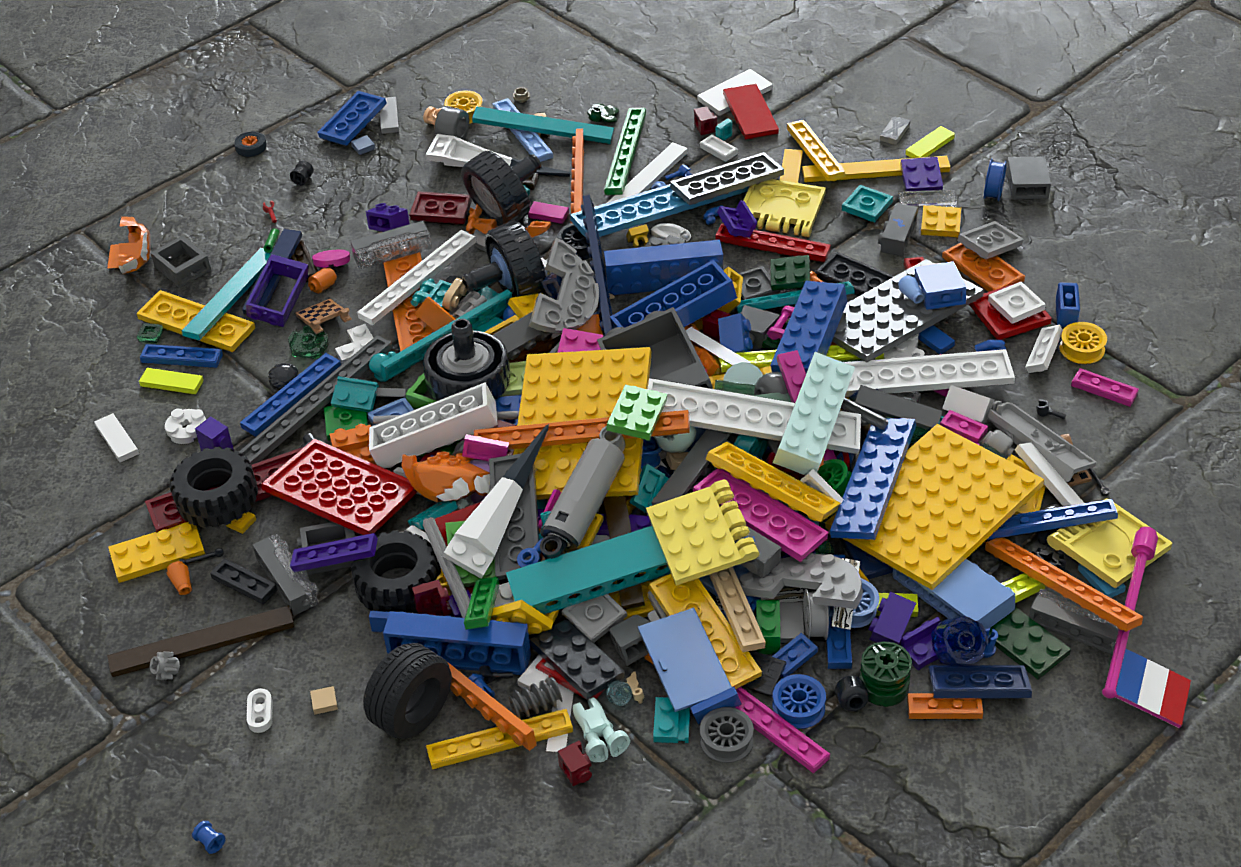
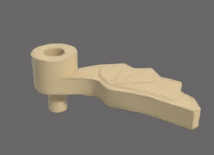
(636, 691)

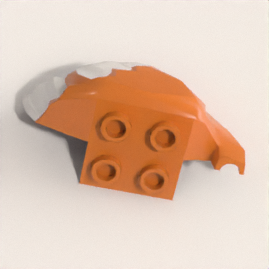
(131, 255)
(446, 477)

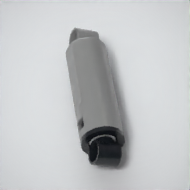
(582, 494)

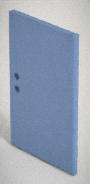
(685, 651)

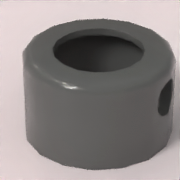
(452, 122)

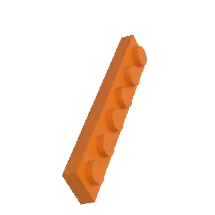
(492, 709)

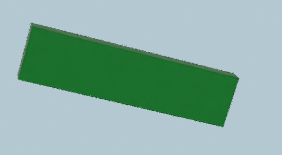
(481, 603)

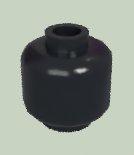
(851, 693)

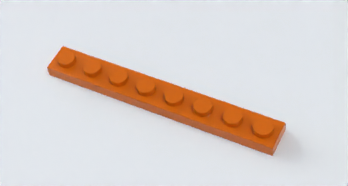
(577, 171)
(1065, 584)

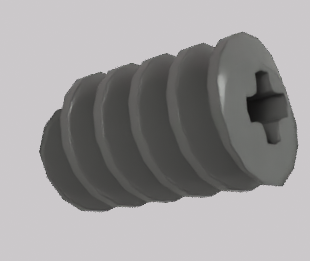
(535, 697)

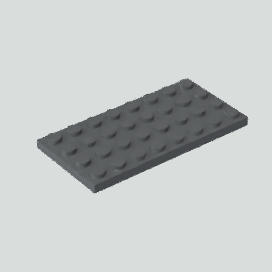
(888, 317)

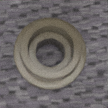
(521, 94)

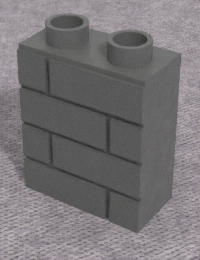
(671, 348)

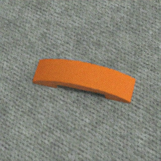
(534, 229)

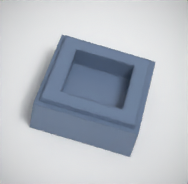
(363, 145)

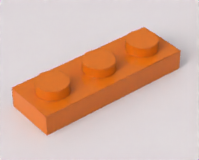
(926, 707)

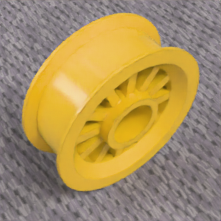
(464, 100)
(1083, 342)

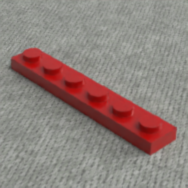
(777, 243)

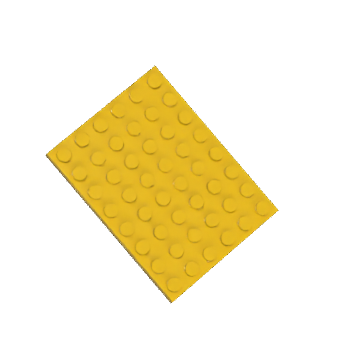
(580, 388)
(946, 505)

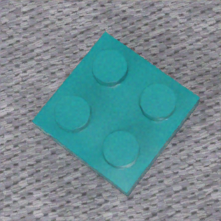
(867, 203)

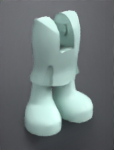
(596, 725)

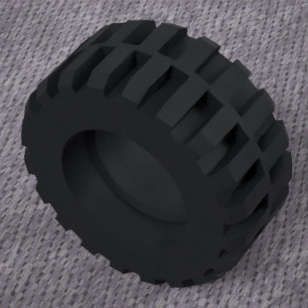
(215, 505)
(392, 552)

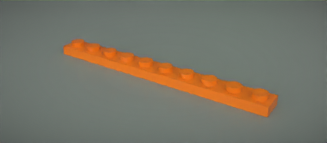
(578, 430)

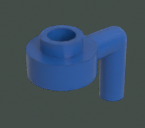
(533, 552)

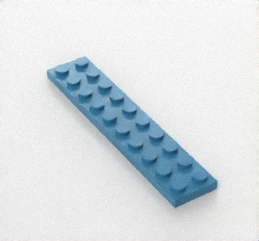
(640, 209)

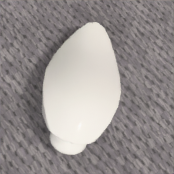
(664, 230)

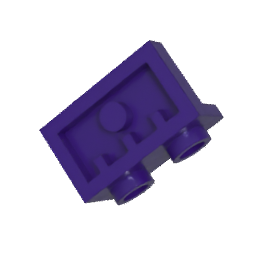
(919, 644)

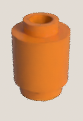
(322, 280)

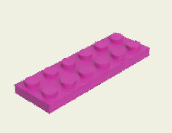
(770, 517)

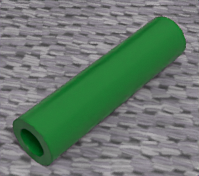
(271, 240)

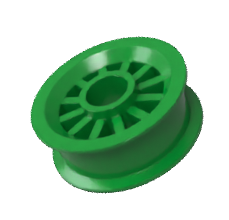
(835, 474)

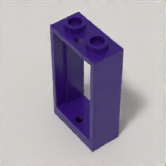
(277, 265)

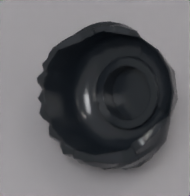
(281, 375)

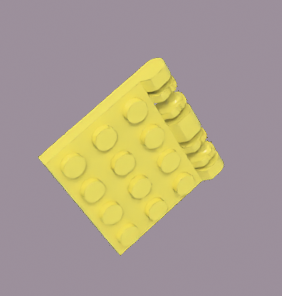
(785, 203)
(700, 534)
(1106, 546)

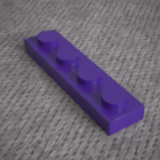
(334, 552)

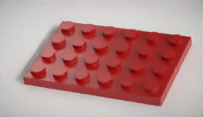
(340, 487)

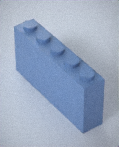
(966, 593)

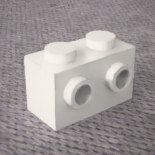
(968, 404)

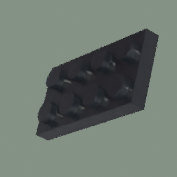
(576, 658)

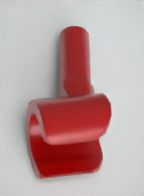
(270, 210)

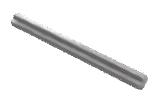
(448, 567)

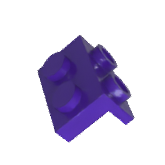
(739, 220)

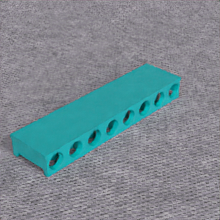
(589, 568)

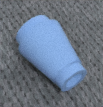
(910, 288)

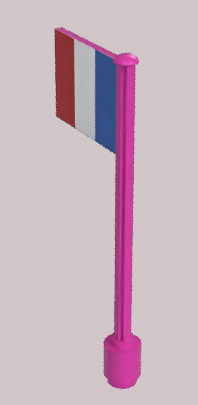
(1135, 677)

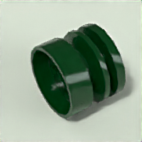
(886, 673)

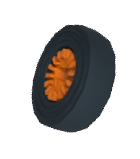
(250, 144)

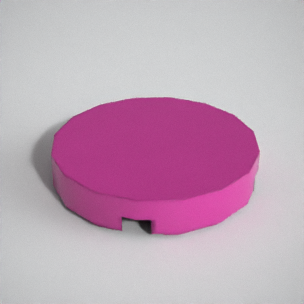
(330, 257)

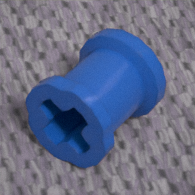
(208, 837)

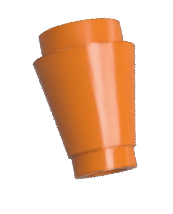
(179, 576)

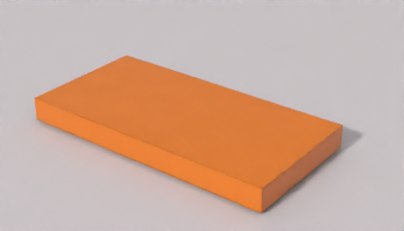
(988, 273)

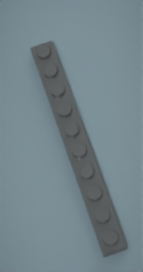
(312, 402)

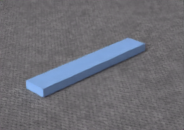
(530, 140)

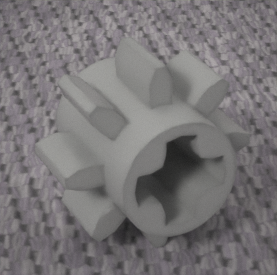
(164, 665)

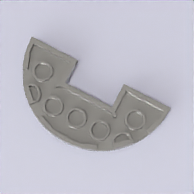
(577, 293)
(833, 578)

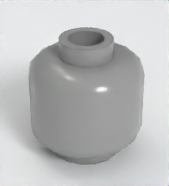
(999, 441)

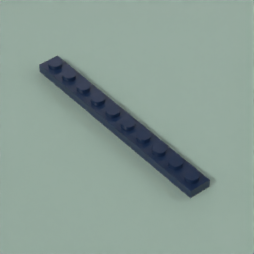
(597, 264)

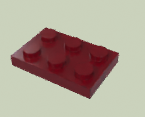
(440, 207)

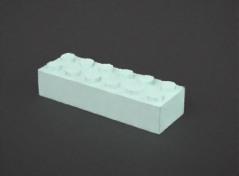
(814, 414)

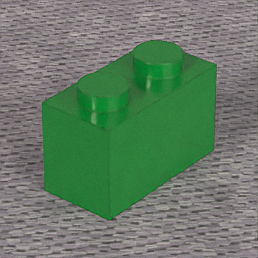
(769, 623)

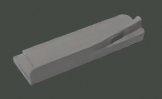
(1025, 429)

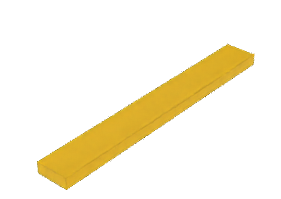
(868, 169)

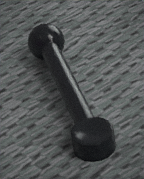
(1104, 490)
(218, 553)

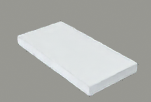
(715, 99)

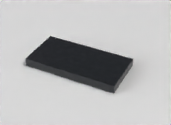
(841, 268)

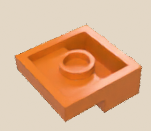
(353, 441)

